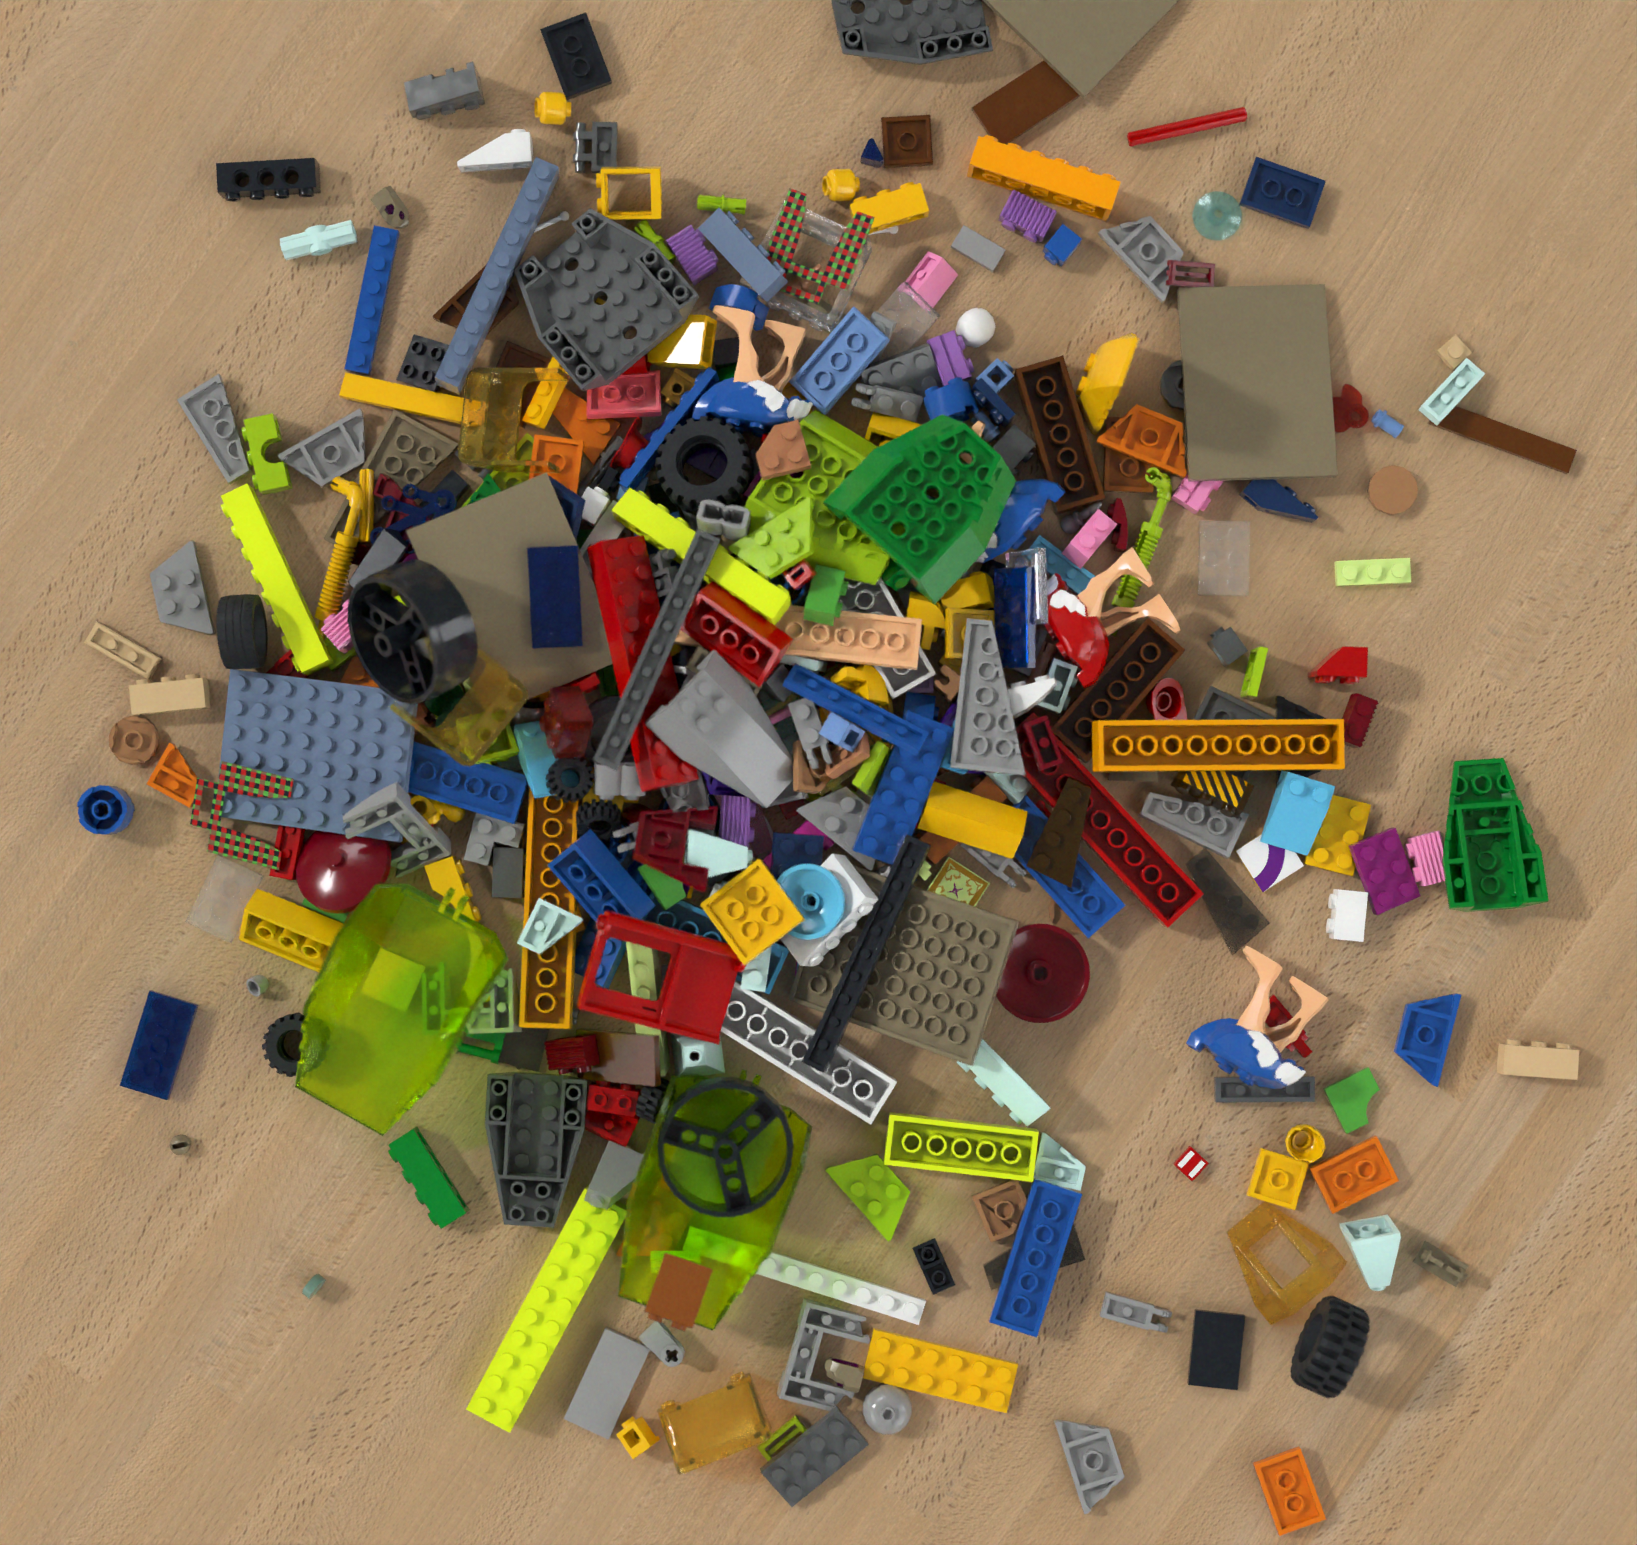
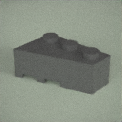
(445, 93)

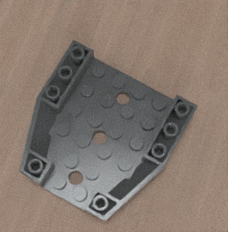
(913, 32)
(641, 292)

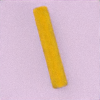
(366, 516)

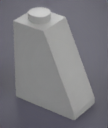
(613, 1176)

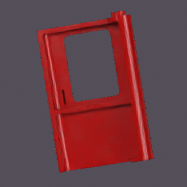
(694, 986)

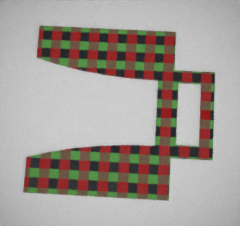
(842, 261)
(246, 782)

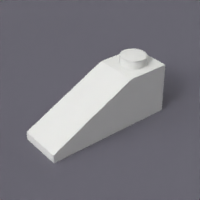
(505, 152)

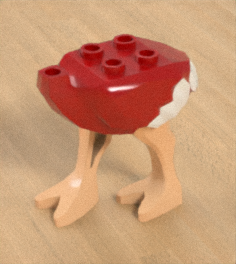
(1082, 625)

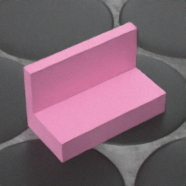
(932, 278)

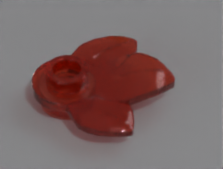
(1345, 405)

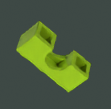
(261, 433)

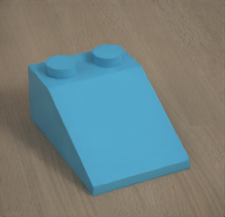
(537, 759)
(1296, 812)

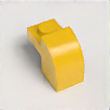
(931, 615)
(864, 682)

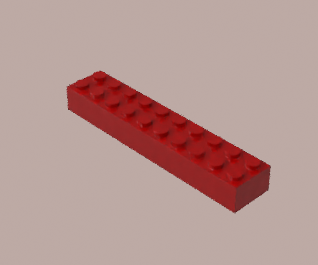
(629, 613)
(1116, 837)

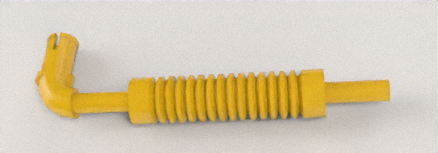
(342, 553)

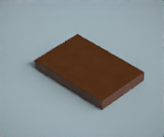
(519, 357)

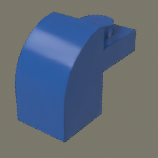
(741, 298)

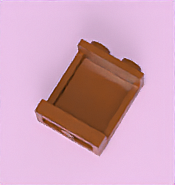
(677, 1292)

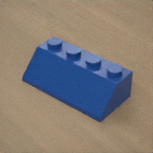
(599, 879)

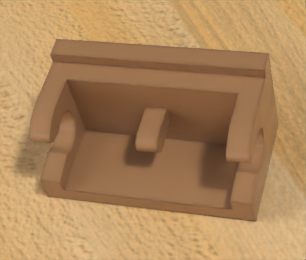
(950, 685)

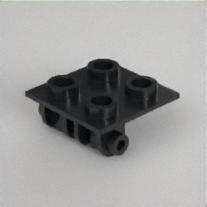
(422, 363)

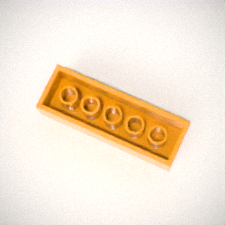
(1043, 178)

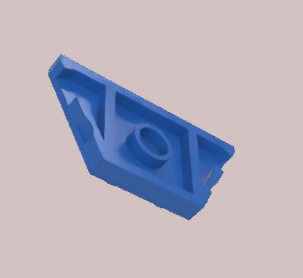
(1427, 1034)

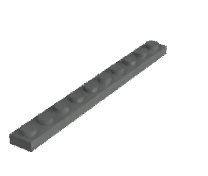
(656, 650)

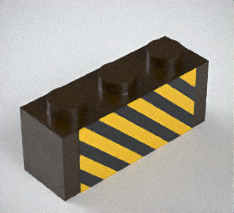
(1215, 789)

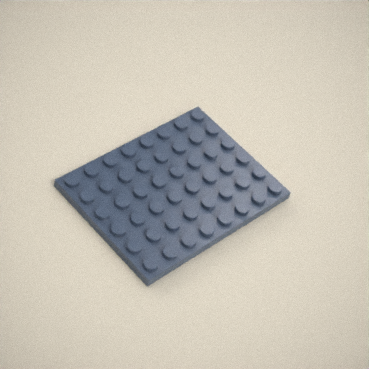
(323, 734)

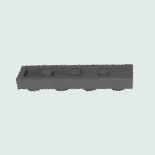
(1234, 1090)

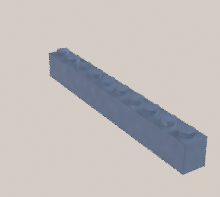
(497, 276)

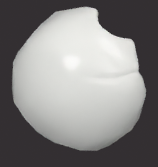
(976, 327)

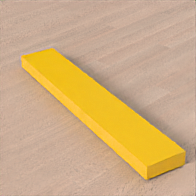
(402, 398)

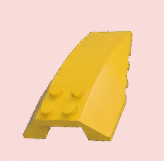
(1104, 379)

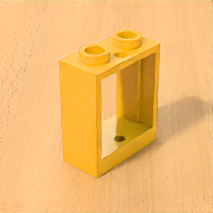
(602, 182)

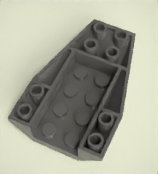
(533, 1141)

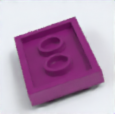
(1384, 871)

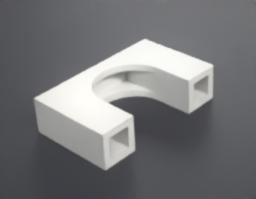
(858, 902)

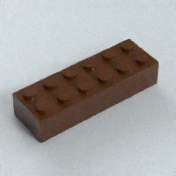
(1059, 433)
(1119, 688)

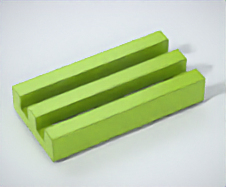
(794, 1420)

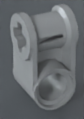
(659, 1340)

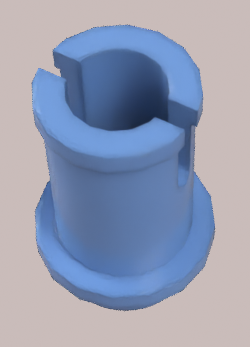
(1387, 423)
(990, 431)

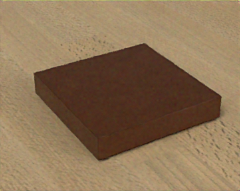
(907, 141)

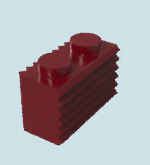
(1357, 719)
(1042, 743)
(571, 1053)

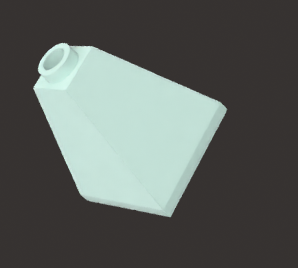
(715, 853)
(710, 1059)
(1374, 1248)

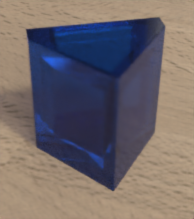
(871, 155)

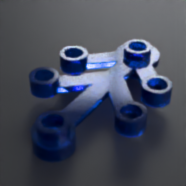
(416, 515)

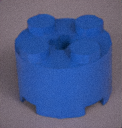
(952, 400)
(91, 810)

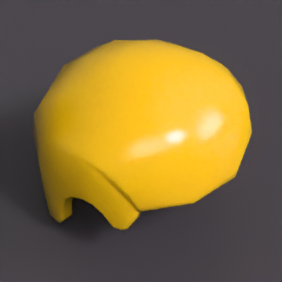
(1305, 1143)

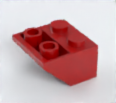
(1344, 664)

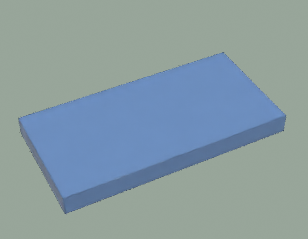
(839, 360)

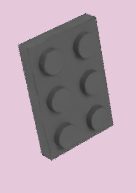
(907, 371)

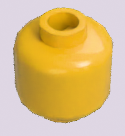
(552, 108)
(840, 185)

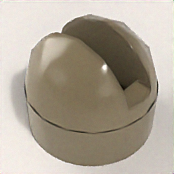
(179, 1139)

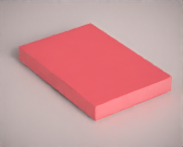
(626, 397)

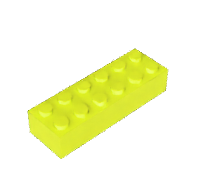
(961, 1146)

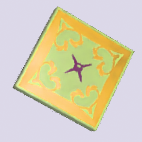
(958, 883)

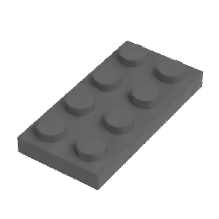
(814, 1456)

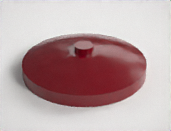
(341, 871)
(1044, 974)

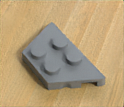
(1144, 251)
(330, 451)
(182, 592)
(840, 818)
(1090, 1460)

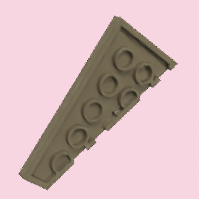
(403, 452)

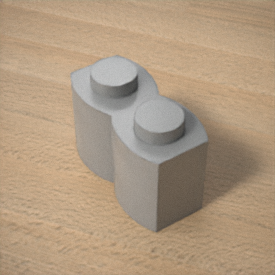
(723, 520)
(620, 782)

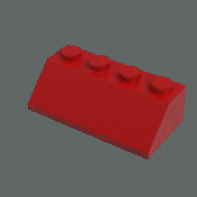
(736, 633)

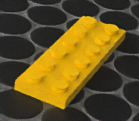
(940, 1370)

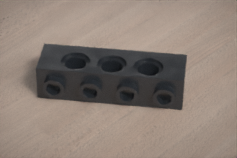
(231, 173)

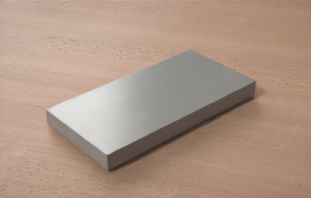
(607, 1383)

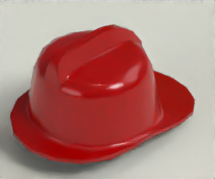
(630, 447)
(1167, 700)

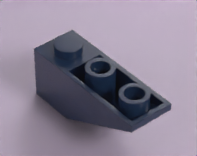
(1273, 498)

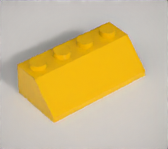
(288, 930)

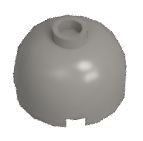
(887, 1409)

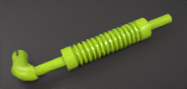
(1147, 540)

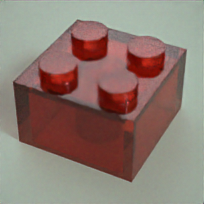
(566, 722)

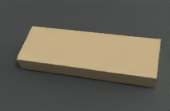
(123, 650)

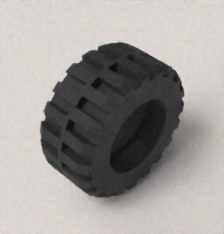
(698, 436)
(1330, 1347)

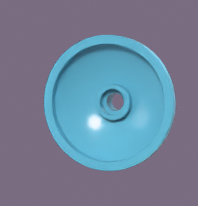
(814, 880)

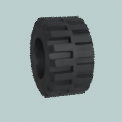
(275, 1043)

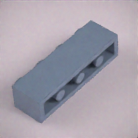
(743, 254)

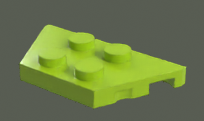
(780, 541)
(873, 1190)

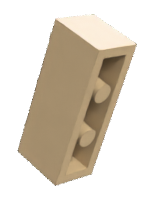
(169, 695)
(1538, 1060)

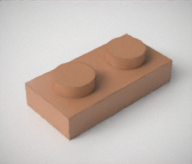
(845, 760)

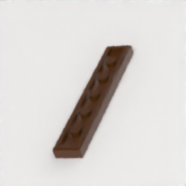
(1508, 439)

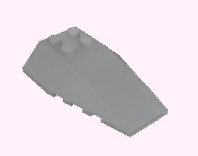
(725, 732)

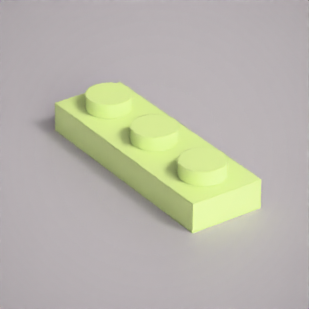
(1372, 572)

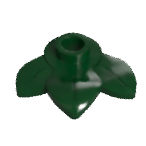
(444, 703)

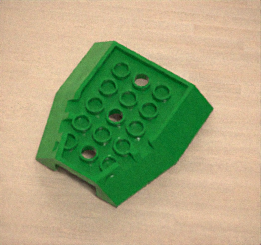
(940, 534)

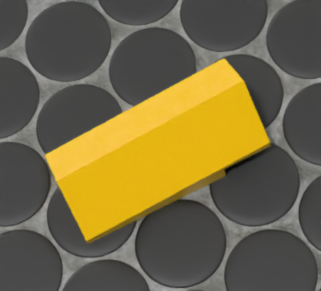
(973, 820)

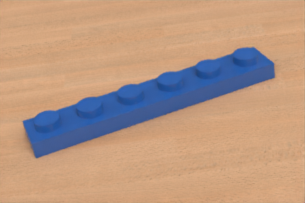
(372, 300)
(647, 457)
(855, 709)

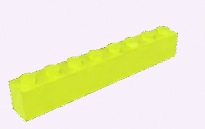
(673, 533)
(277, 580)

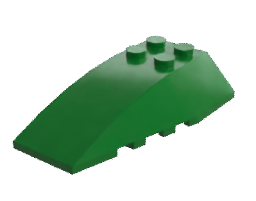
(1489, 843)

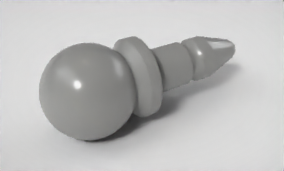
(1072, 522)

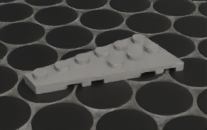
(984, 720)

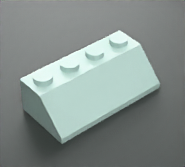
(1006, 1085)

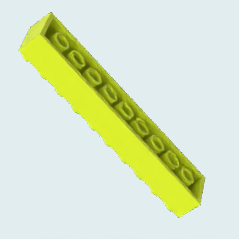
(546, 1312)

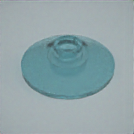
(1211, 226)

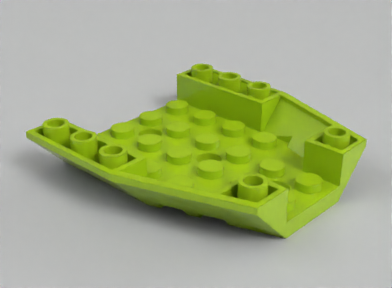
(833, 456)

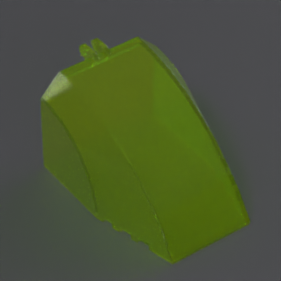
(394, 1003)
(729, 1245)

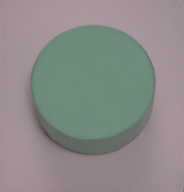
(313, 1286)

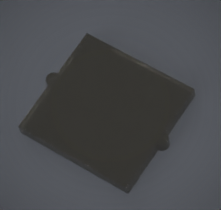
(524, 1048)

